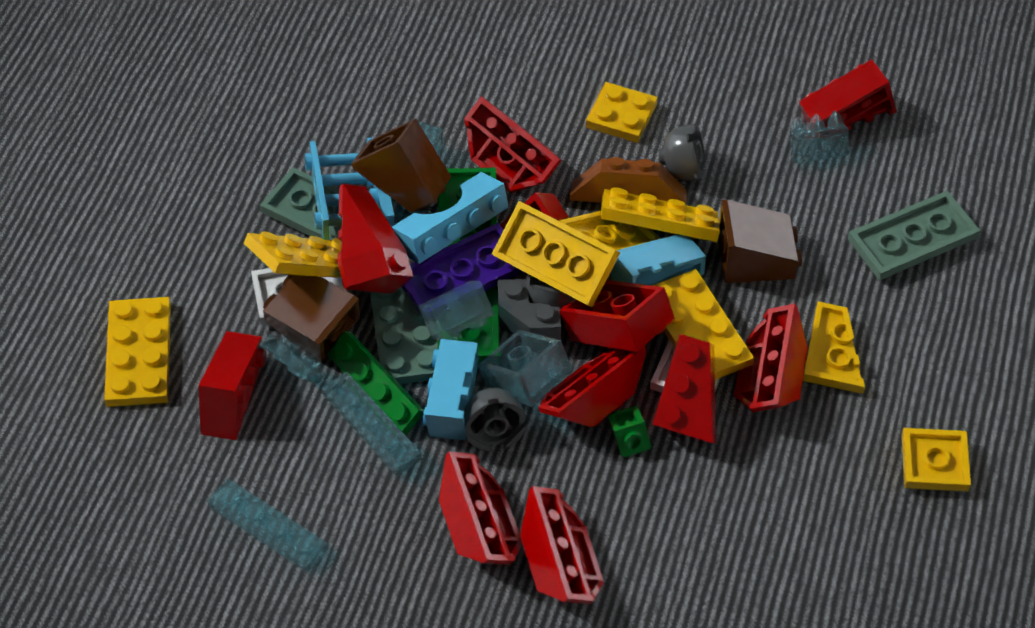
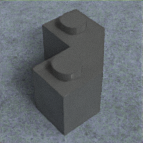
(519, 314)

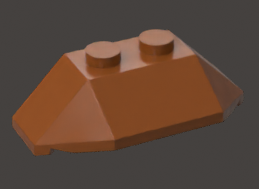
(631, 175)

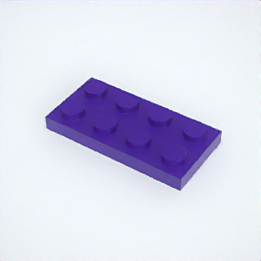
(458, 264)

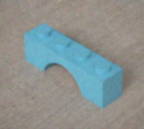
(429, 233)

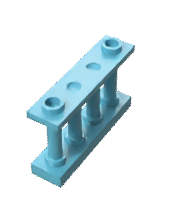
(322, 219)

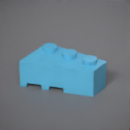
(658, 260)
(450, 388)

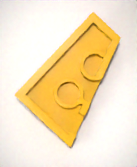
(831, 350)

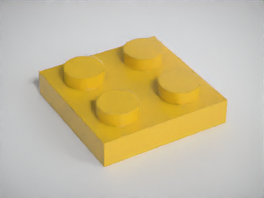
(621, 112)
(936, 459)

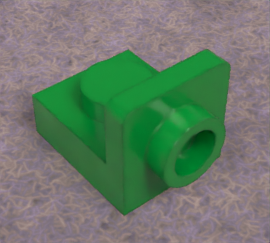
(629, 431)

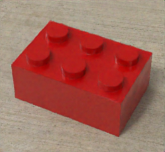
(621, 317)

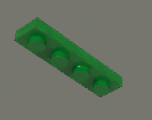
(376, 381)

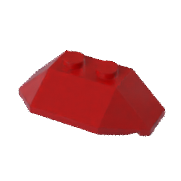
(505, 145)
(778, 361)
(595, 388)
(477, 511)
(559, 548)

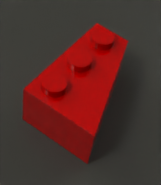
(854, 96)
(229, 384)
(689, 391)

